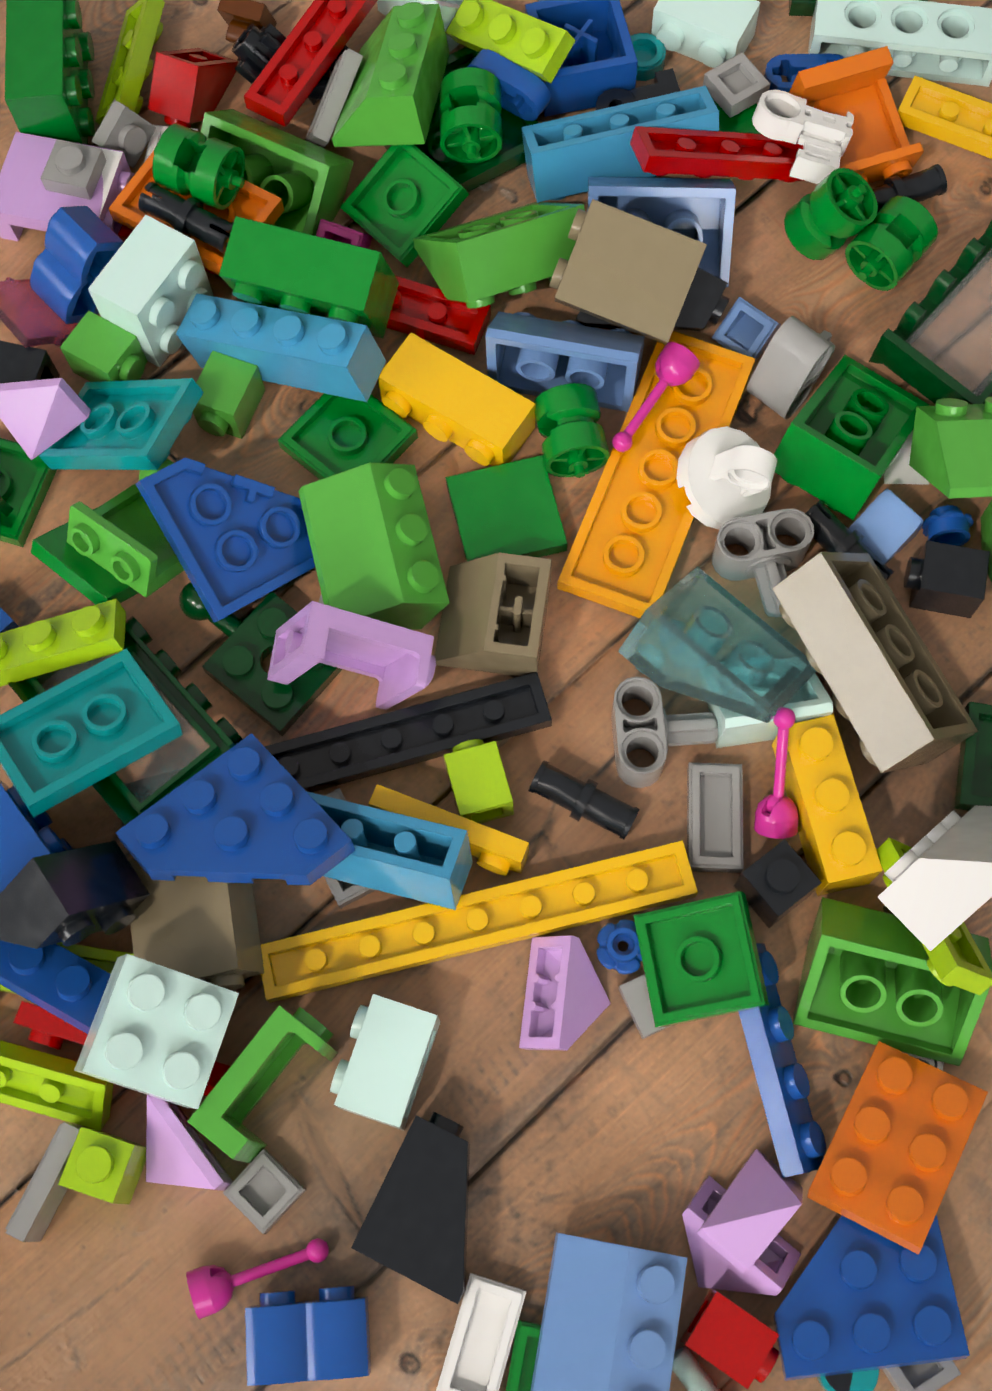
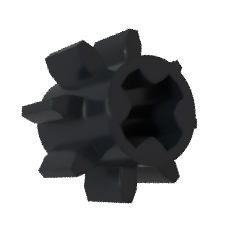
(255, 49)

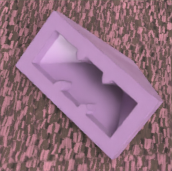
(40, 412)
(560, 994)
(177, 1151)
(751, 1212)
(713, 1271)

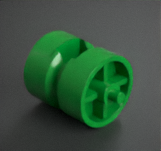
(470, 115)
(198, 166)
(831, 214)
(891, 243)
(574, 439)

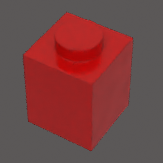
(732, 1340)

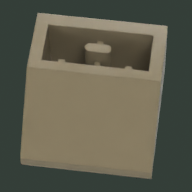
(495, 614)

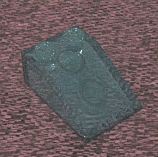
(716, 650)

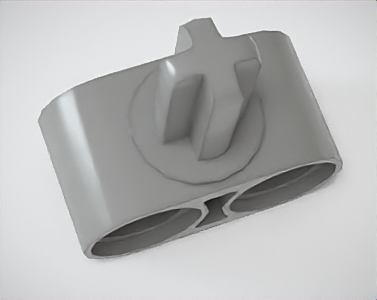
(790, 367)
(767, 556)
(652, 731)

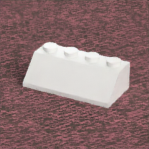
(943, 876)

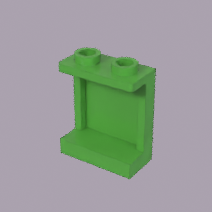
(125, 539)
(251, 1077)

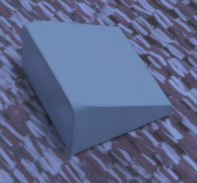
(746, 329)
(887, 525)

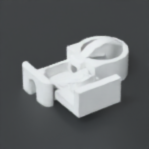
(820, 132)

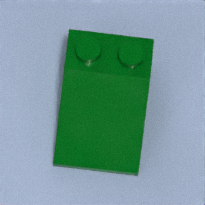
(846, 436)

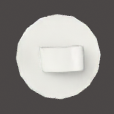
(725, 476)

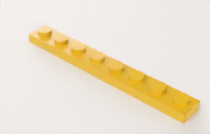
(479, 922)

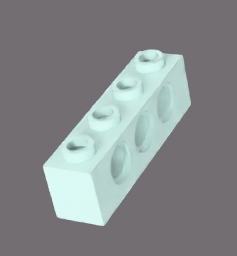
(922, 36)

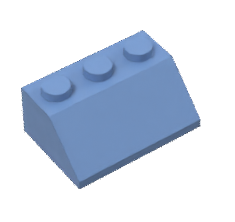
(684, 205)
(542, 353)
(608, 1318)

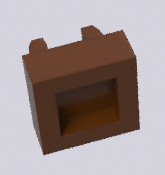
(241, 14)

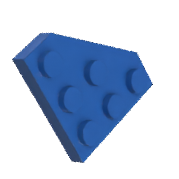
(228, 533)
(237, 825)
(869, 1307)

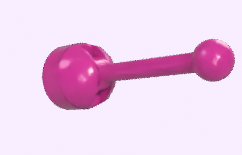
(673, 368)
(776, 813)
(213, 1286)

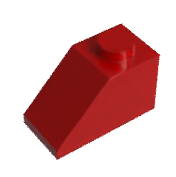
(189, 84)

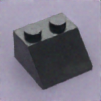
(70, 897)

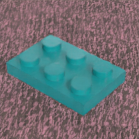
(128, 425)
(83, 731)

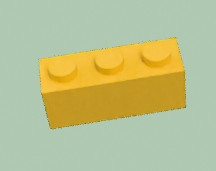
(456, 402)
(829, 807)

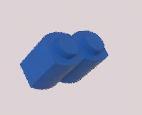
(73, 256)
(307, 1338)

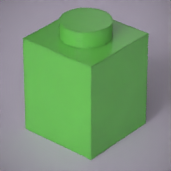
(103, 351)
(229, 396)

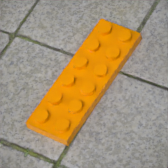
(638, 511)

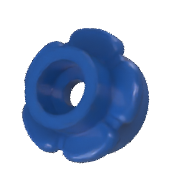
(948, 525)
(608, 953)

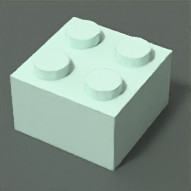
(151, 286)
(157, 1031)

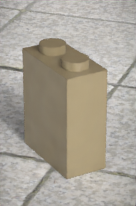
(627, 271)
(199, 928)

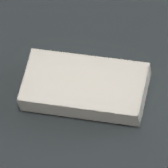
(482, 1336)

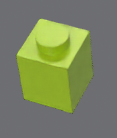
(479, 781)
(104, 1166)

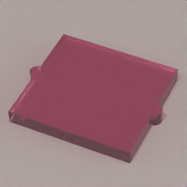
(30, 316)

